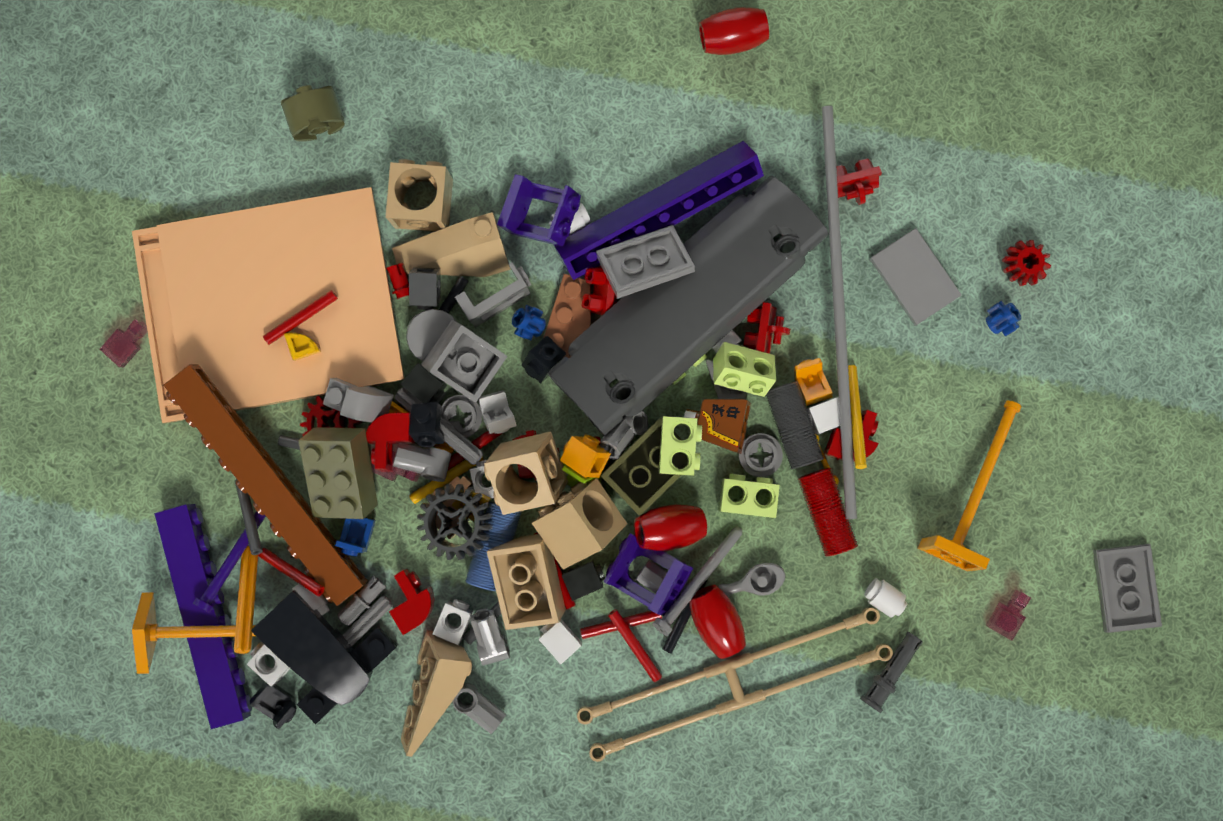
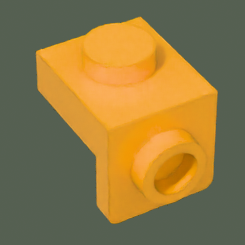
(812, 381)

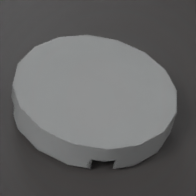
(426, 330)

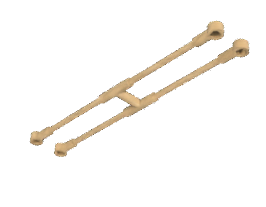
(728, 667)

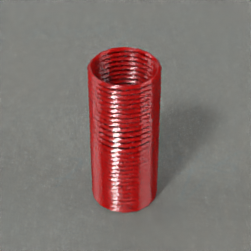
(830, 520)

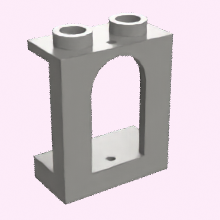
(497, 302)

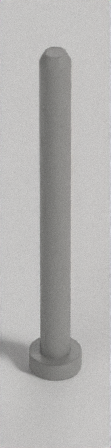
(663, 625)

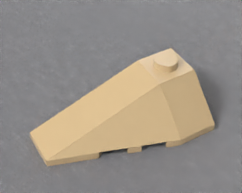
(458, 250)
(440, 680)

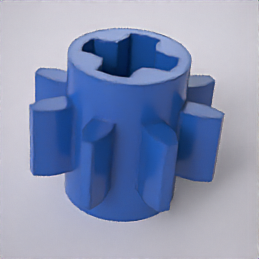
(1003, 318)
(528, 322)

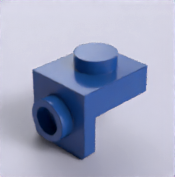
(356, 536)

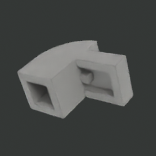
(357, 402)

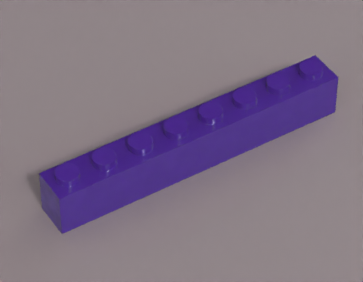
(662, 206)
(191, 575)

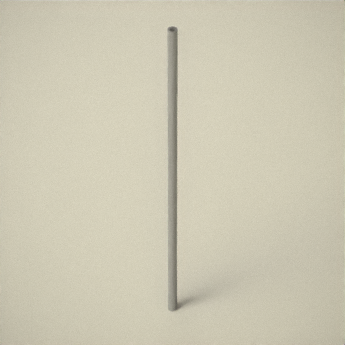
(839, 313)

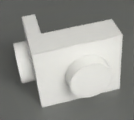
(496, 412)

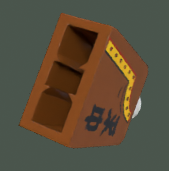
(723, 422)

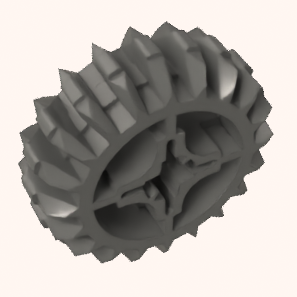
(462, 530)

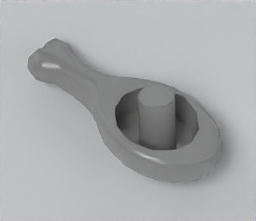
(759, 580)

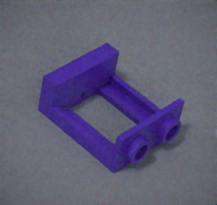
(518, 204)
(670, 588)

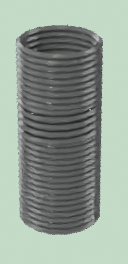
(794, 425)

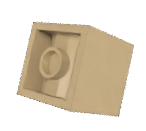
(401, 178)
(538, 455)
(579, 523)

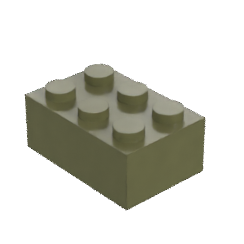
(338, 472)
(637, 474)

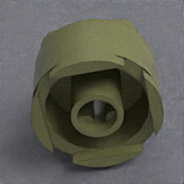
(312, 112)

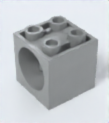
(464, 360)

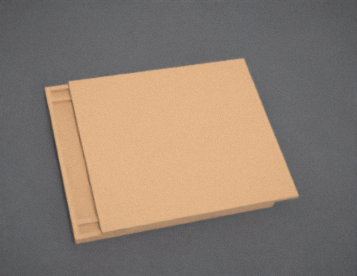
(238, 274)

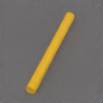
(856, 419)

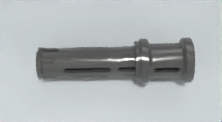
(885, 682)

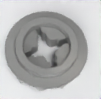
(472, 422)
(770, 463)

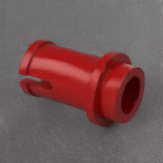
(399, 280)

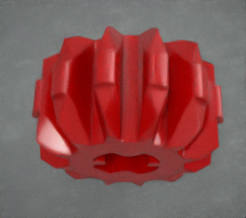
(1034, 256)

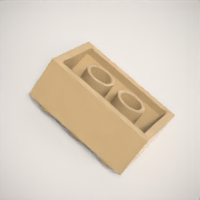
(526, 583)

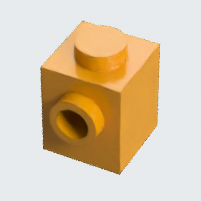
(585, 456)

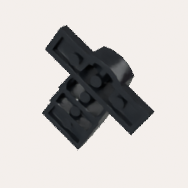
(321, 654)

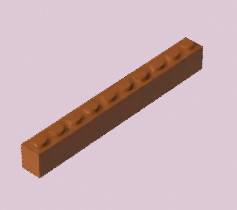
(264, 482)

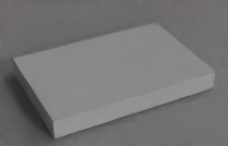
(645, 261)
(915, 277)
(1127, 588)

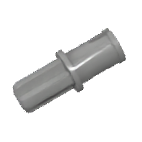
(361, 600)

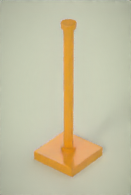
(953, 550)
(146, 632)

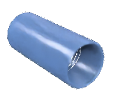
(480, 571)

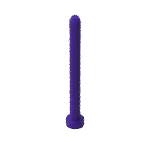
(225, 569)

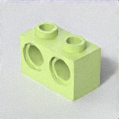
(744, 369)
(671, 445)
(748, 504)

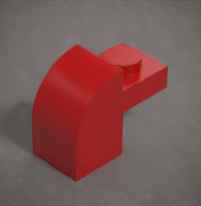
(870, 426)
(385, 432)
(417, 607)

